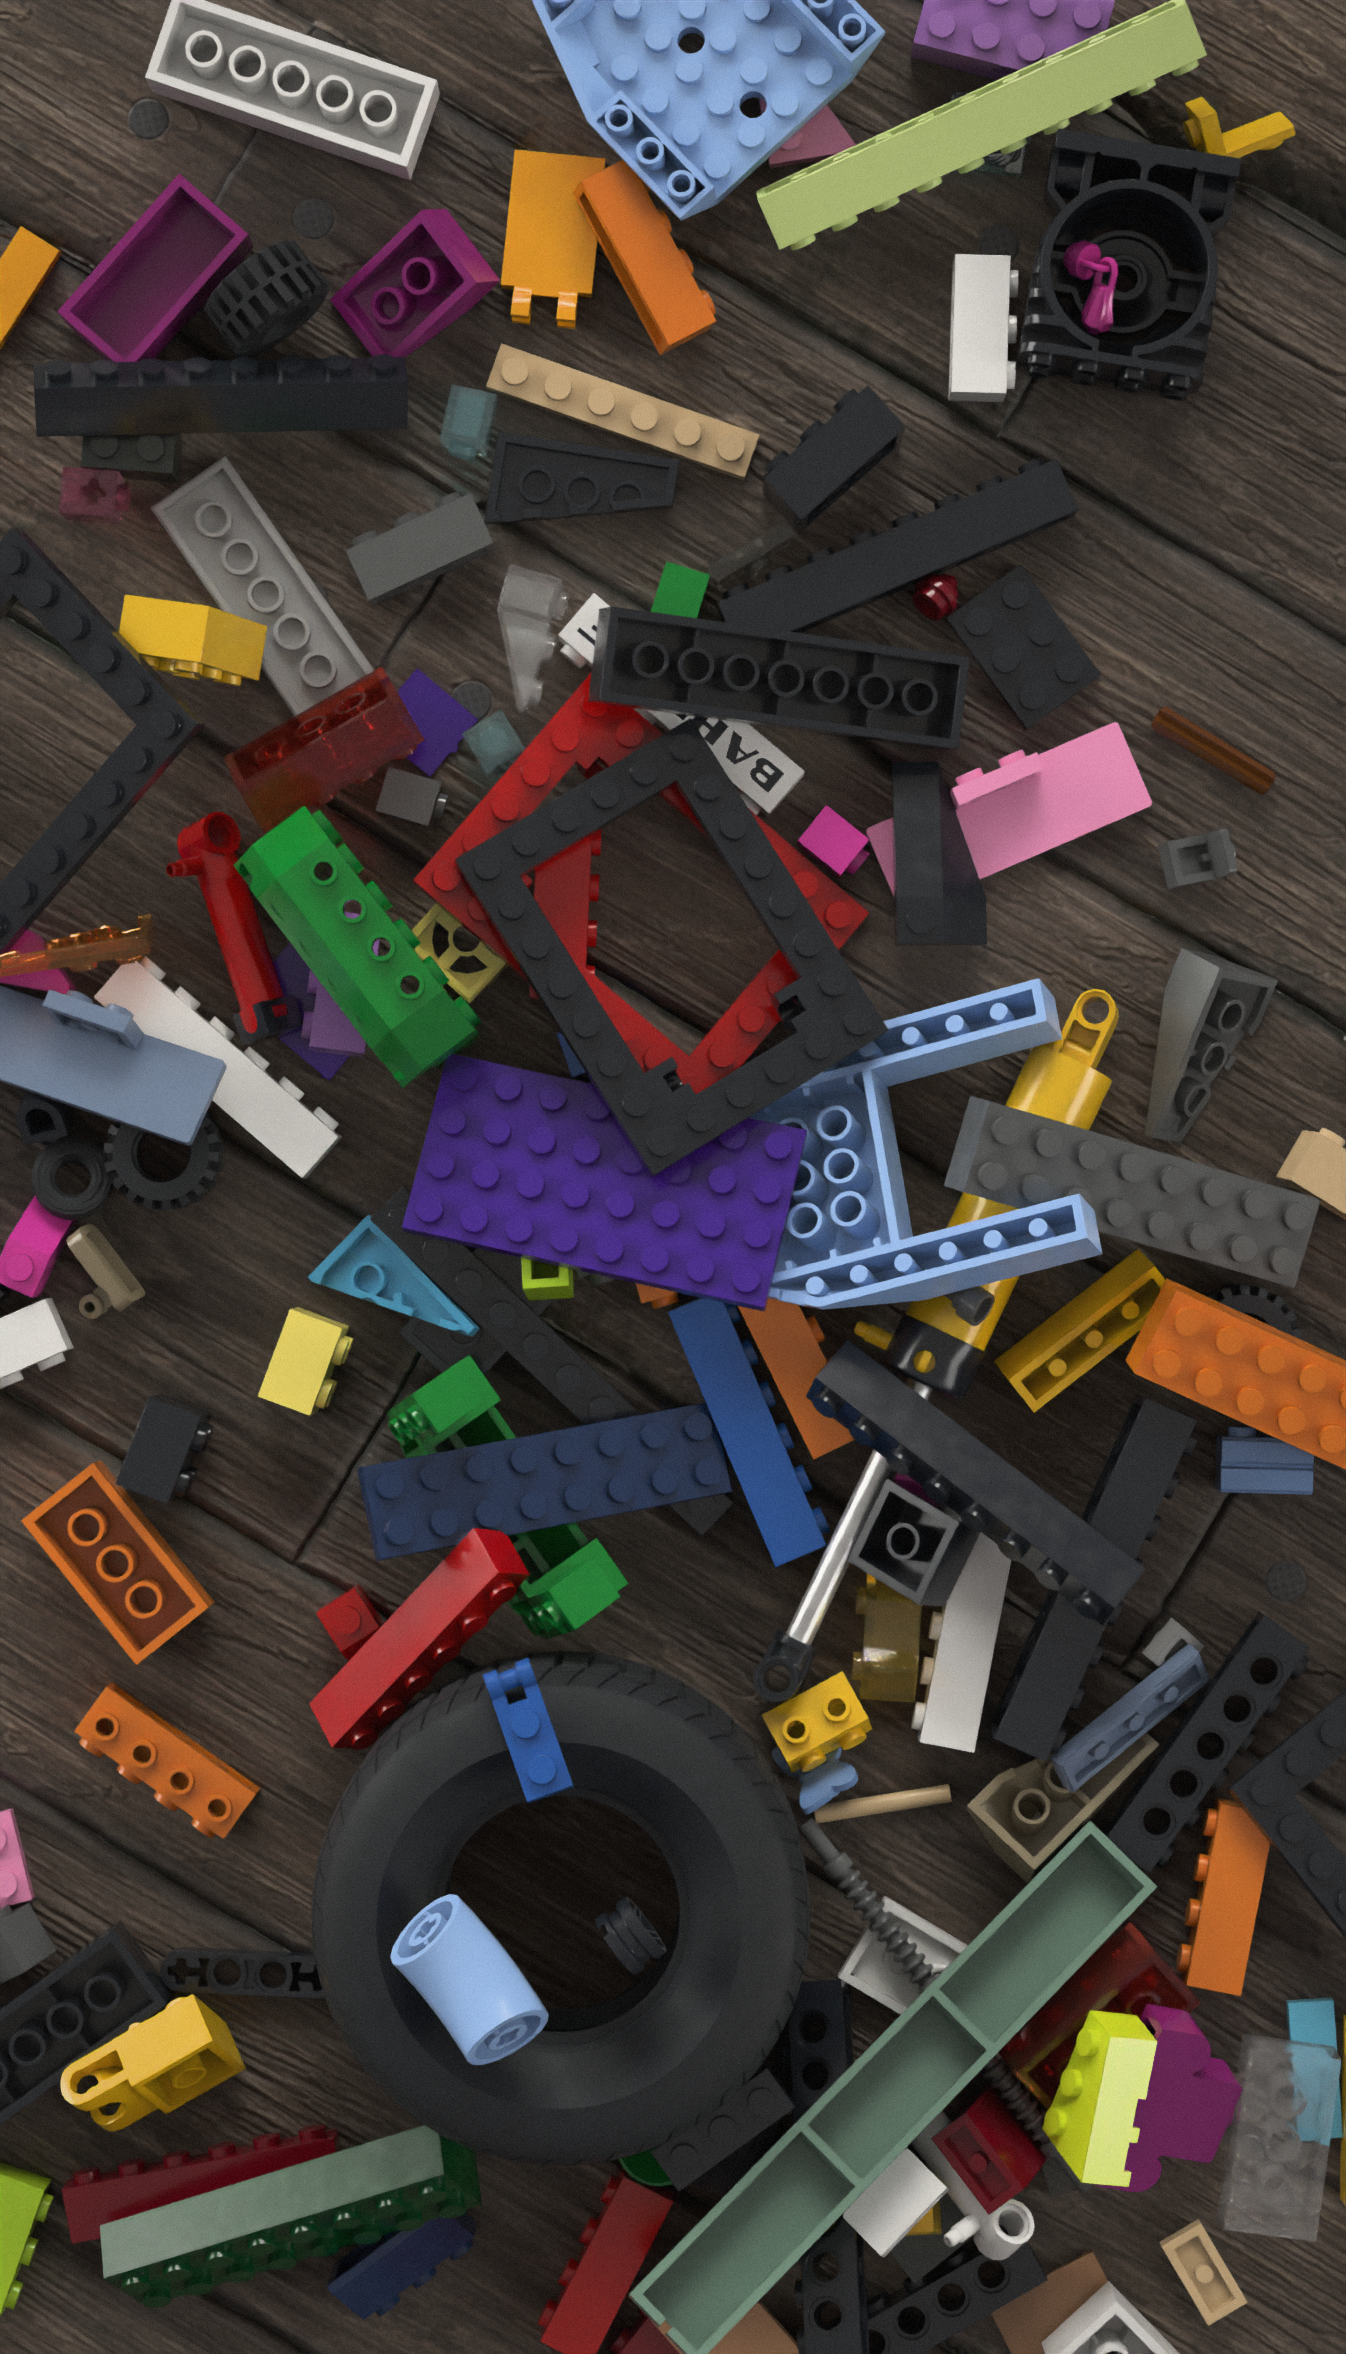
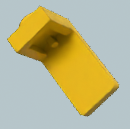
(1205, 132)

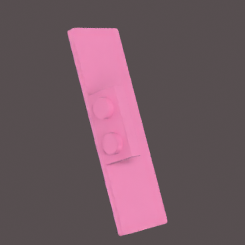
(1037, 801)

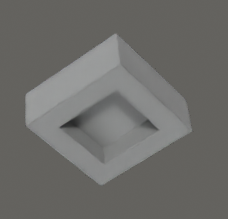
(1169, 1642)

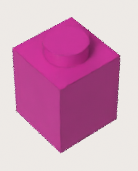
(834, 843)

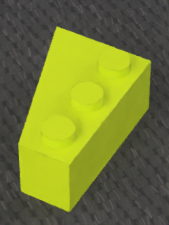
(1099, 2097)

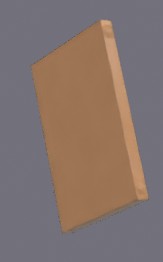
(1044, 2308)

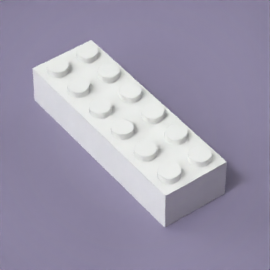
(293, 85)

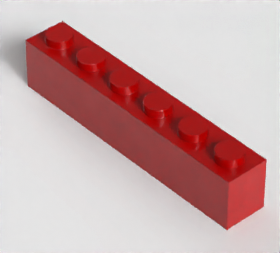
(419, 1639)

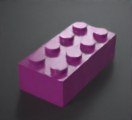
(156, 275)

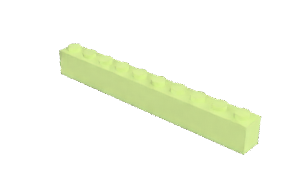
(982, 123)

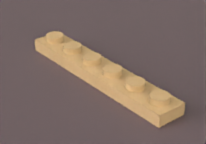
(622, 412)

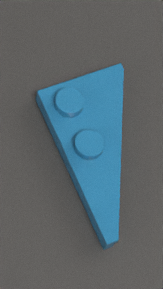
(378, 1271)

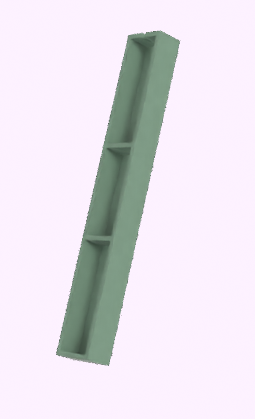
(892, 2092)

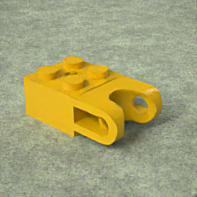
(155, 2064)

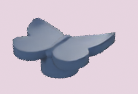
(822, 1782)

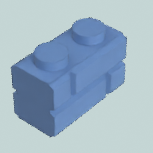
(1261, 1464)

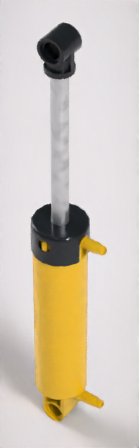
(931, 1340)

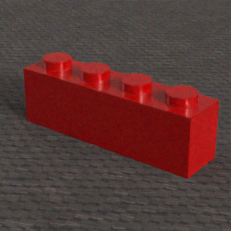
(563, 893)
(606, 2266)

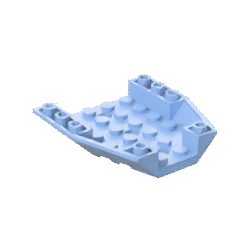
(680, 111)

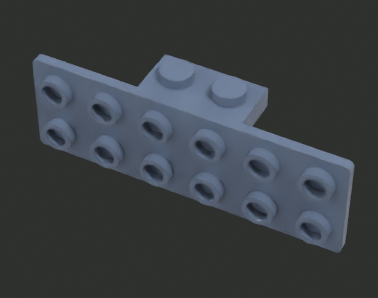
(104, 1063)

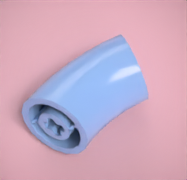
(468, 1981)

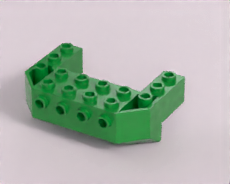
(400, 1028)
(567, 1572)

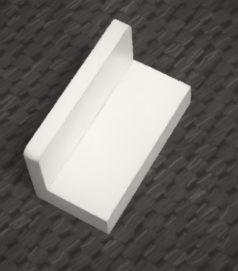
(895, 2202)

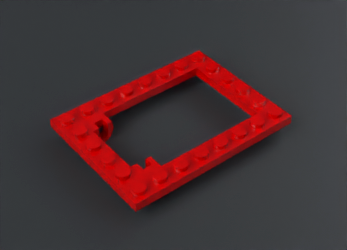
(609, 733)

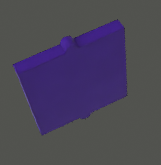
(437, 718)

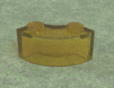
(888, 1644)

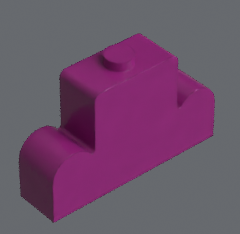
(1186, 2099)

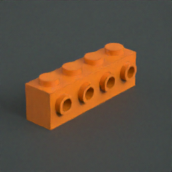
(166, 1760)

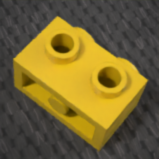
(818, 1723)

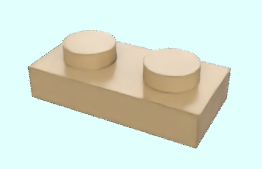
(1203, 2272)

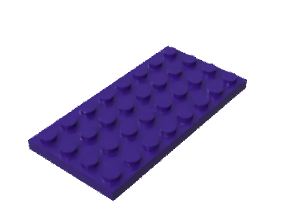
(551, 1178)

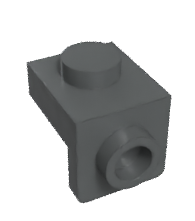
(1198, 859)

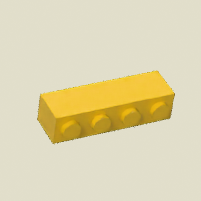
(1082, 1331)

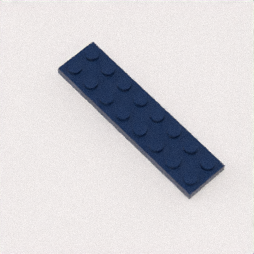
(543, 1480)

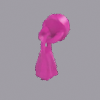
(1082, 262)

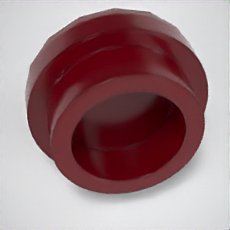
(936, 596)

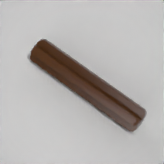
(1213, 750)

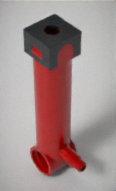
(209, 853)

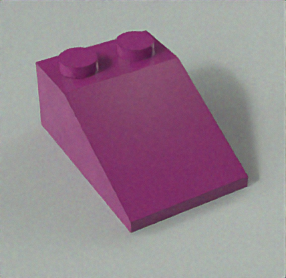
(415, 285)

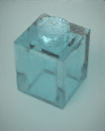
(468, 422)
(493, 742)

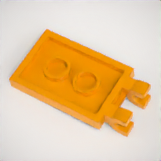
(547, 234)

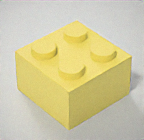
(305, 1361)

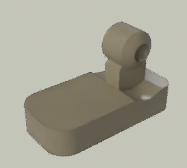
(114, 1280)

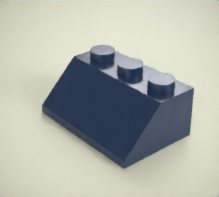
(378, 2271)

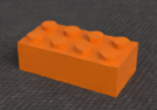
(117, 1561)

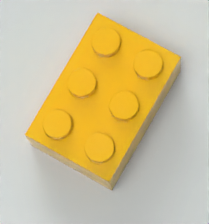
(193, 640)

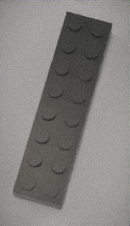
(1134, 1191)

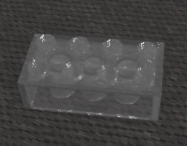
(1279, 2138)

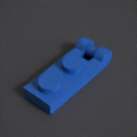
(529, 1732)

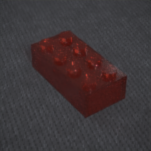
(324, 749)
(1115, 1980)

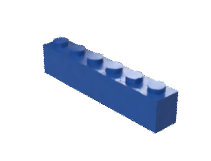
(748, 1430)

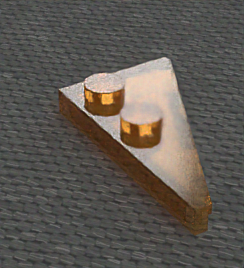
(84, 950)

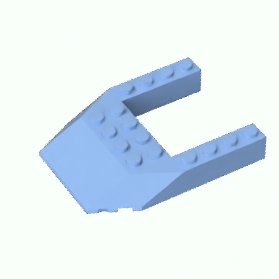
(849, 1210)

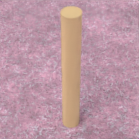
(883, 1803)

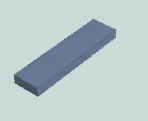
(1130, 1718)

